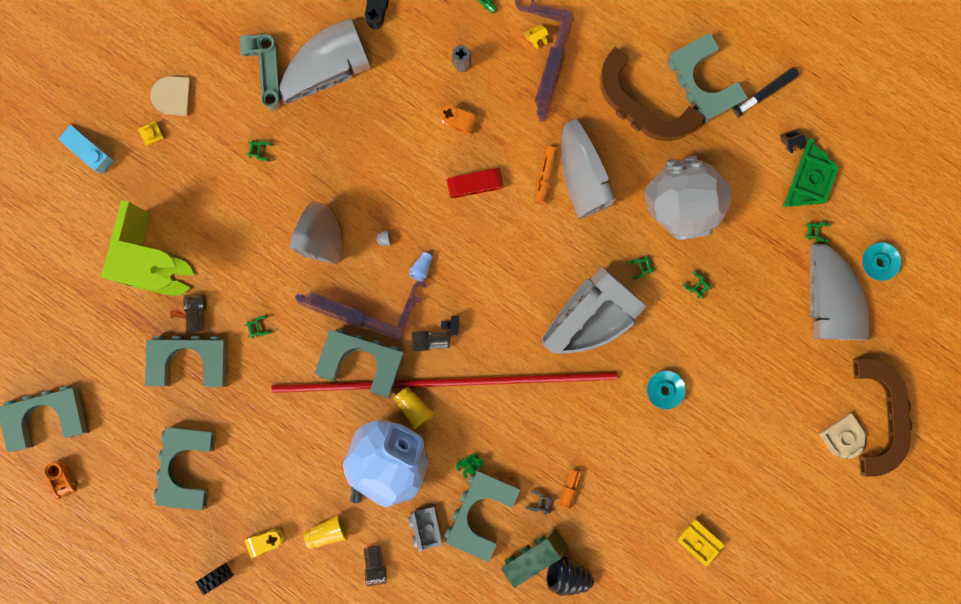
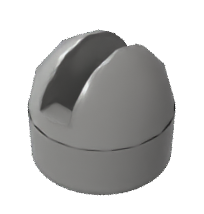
(383, 238)

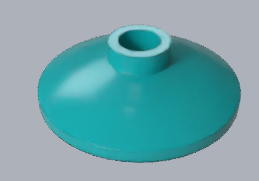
(890, 261)
(675, 387)

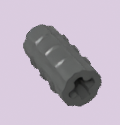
(458, 53)

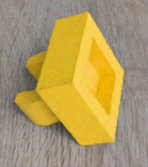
(535, 34)
(151, 133)

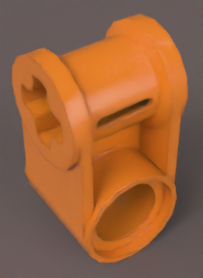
(459, 120)
(61, 480)

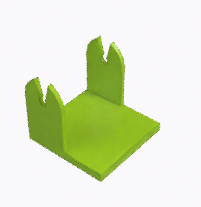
(138, 265)

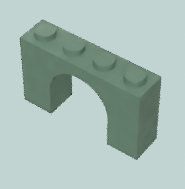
(706, 104)
(340, 345)
(161, 351)
(16, 415)
(170, 491)
(461, 534)

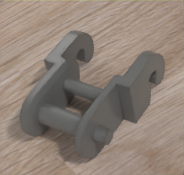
(549, 500)

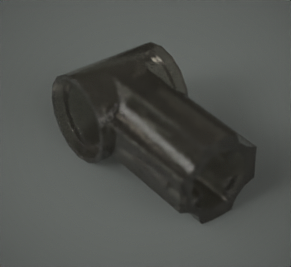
(194, 306)
(434, 340)
(375, 571)

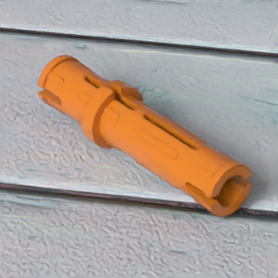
(543, 183)

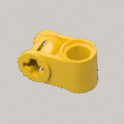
(261, 542)

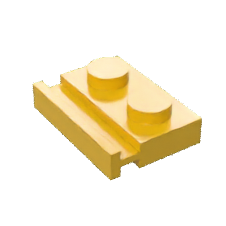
(700, 542)

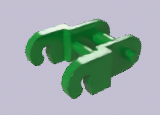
(252, 144)
(817, 226)
(650, 269)
(707, 286)
(249, 324)
(471, 464)

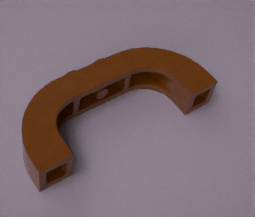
(637, 115)
(897, 414)

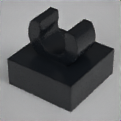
(793, 138)
(452, 326)

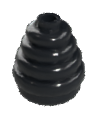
(568, 577)

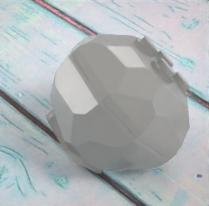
(688, 198)

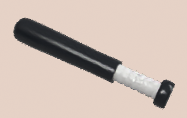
(768, 90)

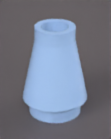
(421, 267)

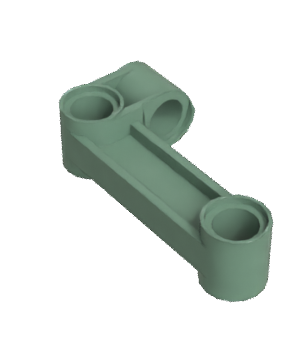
(253, 46)

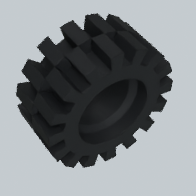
(214, 578)

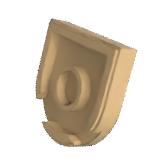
(171, 95)
(844, 437)

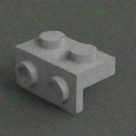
(425, 528)

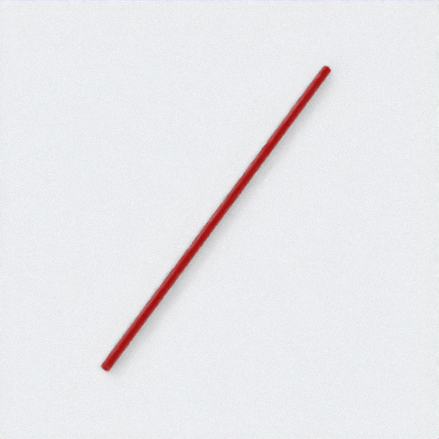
(448, 382)

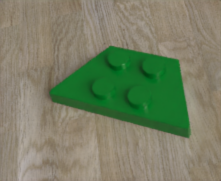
(812, 178)

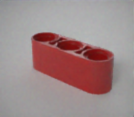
(475, 183)

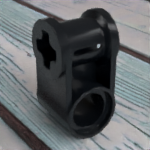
(376, 8)

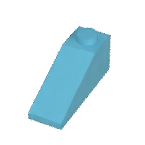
(86, 150)

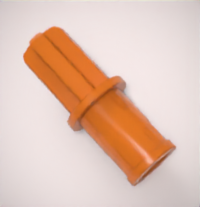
(570, 489)

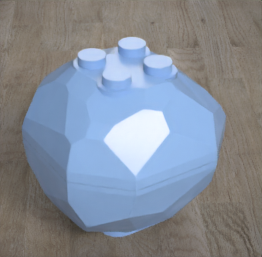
(386, 462)

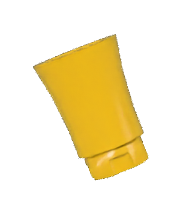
(413, 408)
(326, 533)

